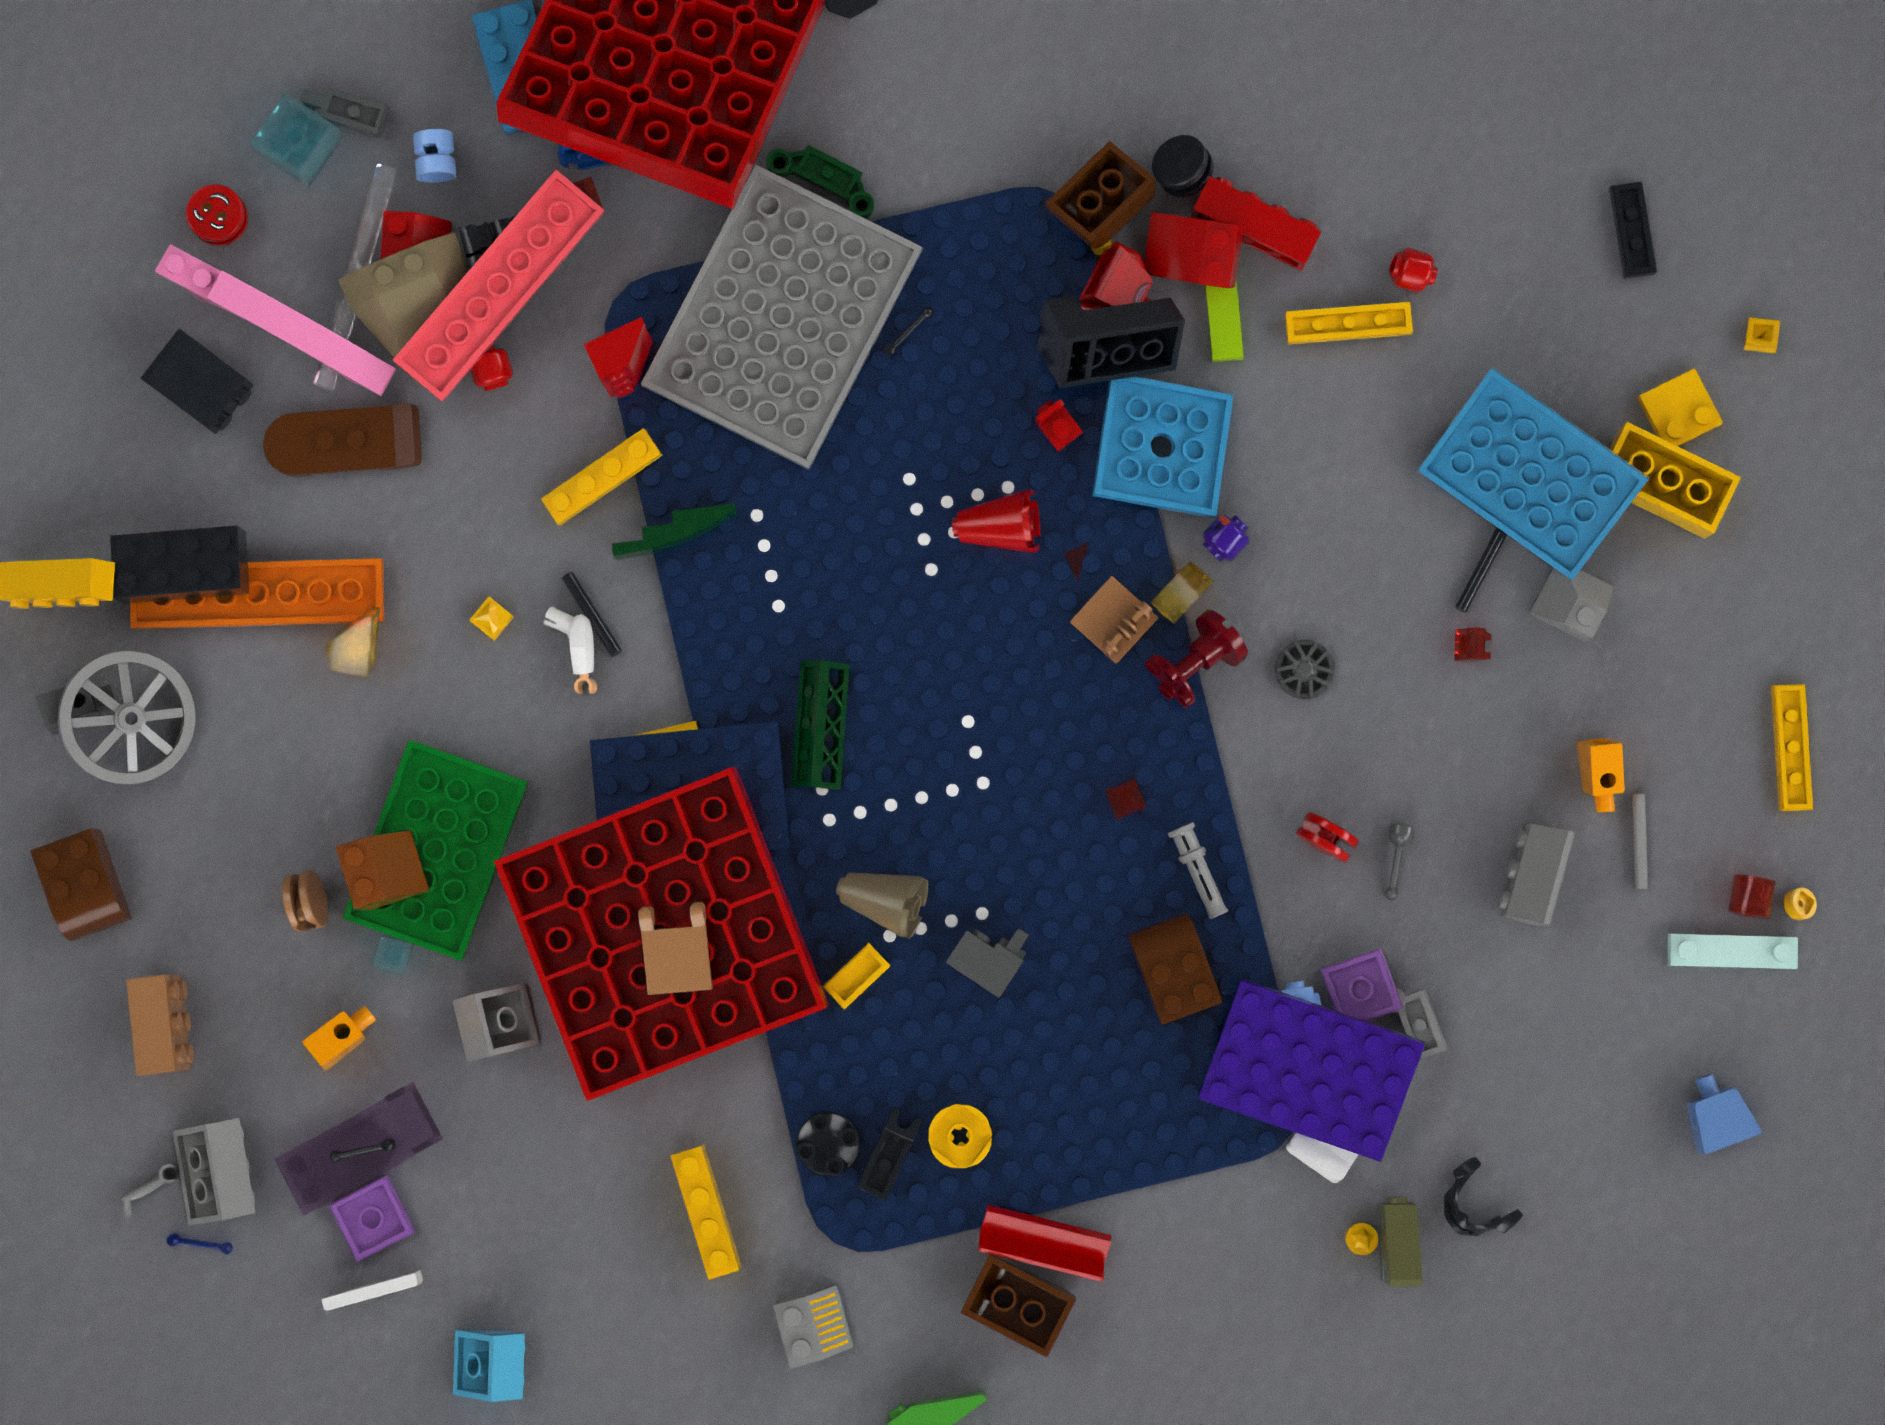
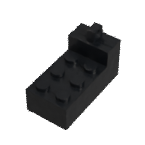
(1109, 340)

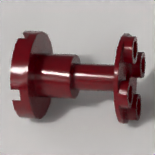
(1212, 645)

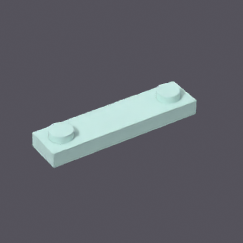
(1733, 951)

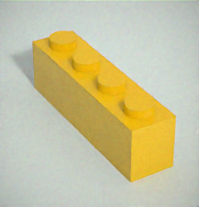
(56, 582)
(706, 1211)

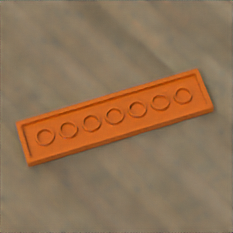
(278, 596)

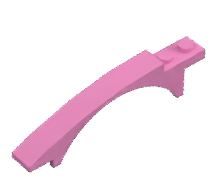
(276, 318)

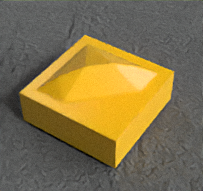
(1762, 335)
(491, 618)

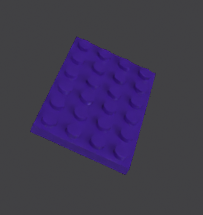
(1311, 1070)

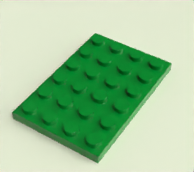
(459, 827)

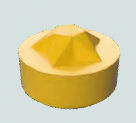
(1800, 903)
(1361, 1238)

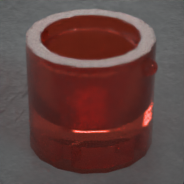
(1751, 896)

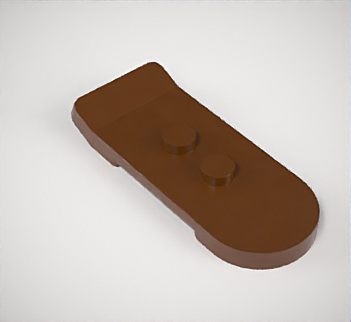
(344, 440)

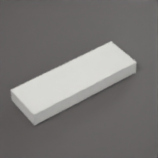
(372, 1290)

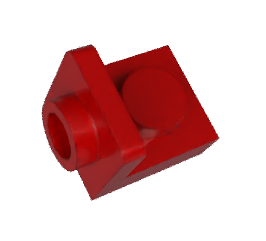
(1057, 424)

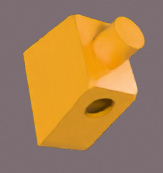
(1597, 759)
(328, 1048)

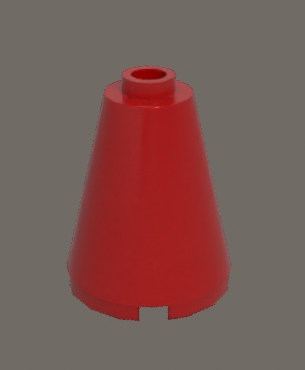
(1001, 523)

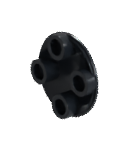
(828, 1143)

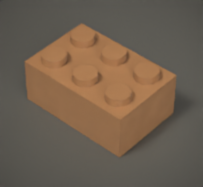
(159, 1024)

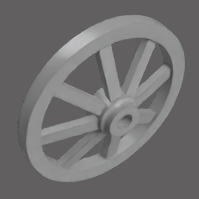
(118, 715)

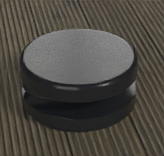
(1182, 166)

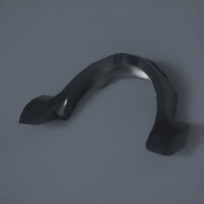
(1458, 1219)

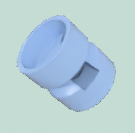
(434, 153)

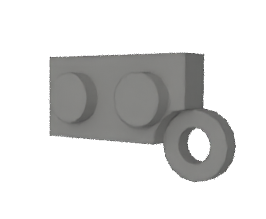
(1421, 1021)

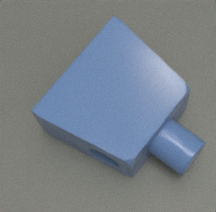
(1719, 1116)

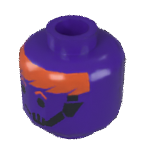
(1226, 537)

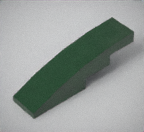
(685, 527)

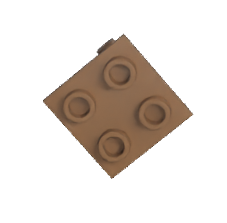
(1114, 619)

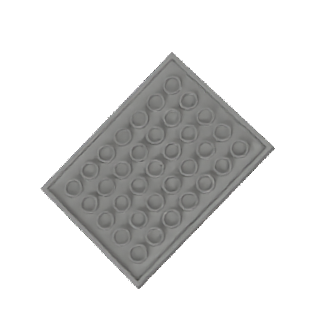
(782, 317)

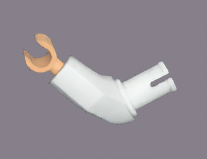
(581, 644)

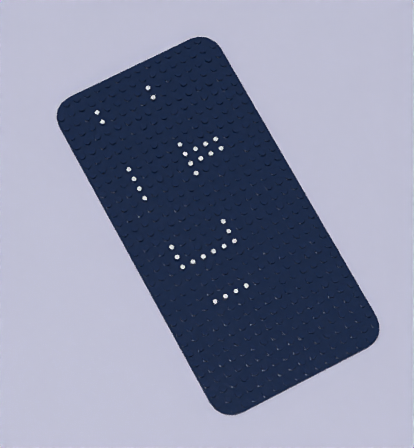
(966, 745)

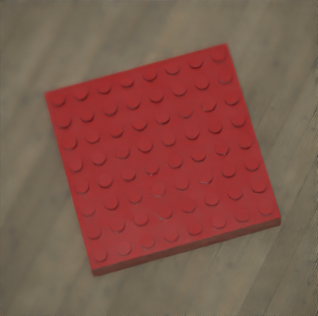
(661, 84)
(583, 932)

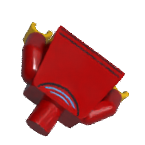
(1116, 279)

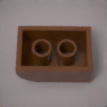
(1102, 196)
(81, 884)
(1174, 968)
(1018, 1304)

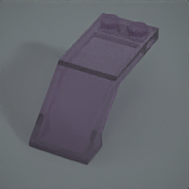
(318, 1180)

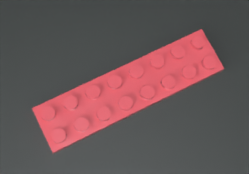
(498, 285)

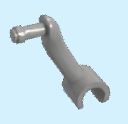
(147, 1188)

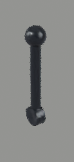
(890, 348)
(387, 1145)

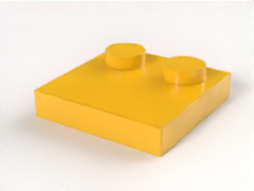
(1680, 409)

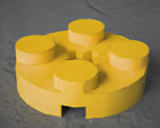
(978, 1133)

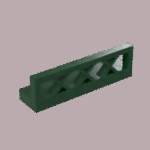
(814, 724)

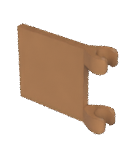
(676, 956)

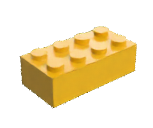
(1680, 483)

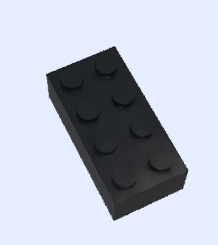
(180, 564)

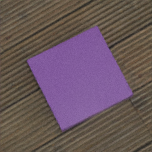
(1362, 986)
(372, 1218)

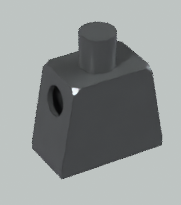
(49, 703)

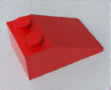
(1193, 249)

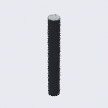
(1481, 570)
(592, 614)

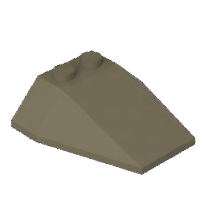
(405, 289)

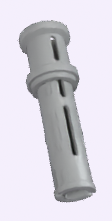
(1187, 856)

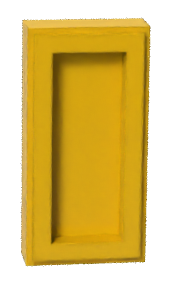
(856, 976)

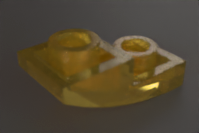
(1182, 592)

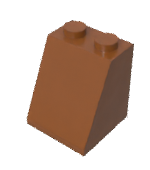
(382, 869)

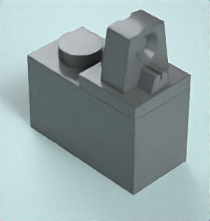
(987, 965)

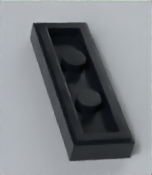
(1632, 230)

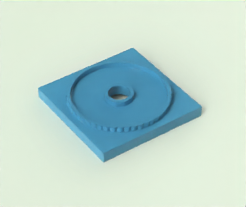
(1192, 422)

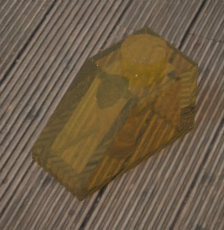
(355, 645)

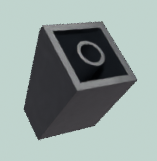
(197, 381)

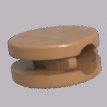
(305, 901)

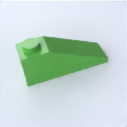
(936, 1411)

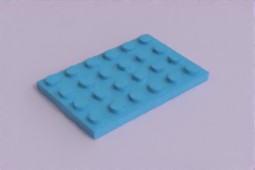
(1533, 473)

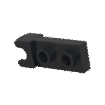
(888, 1156)

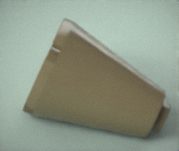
(886, 899)

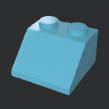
(489, 1365)

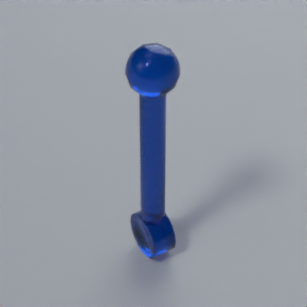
(175, 1239)

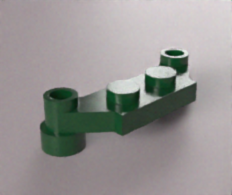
(824, 173)

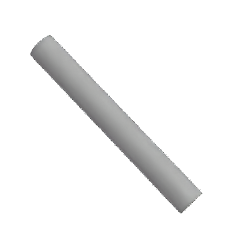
(1640, 841)

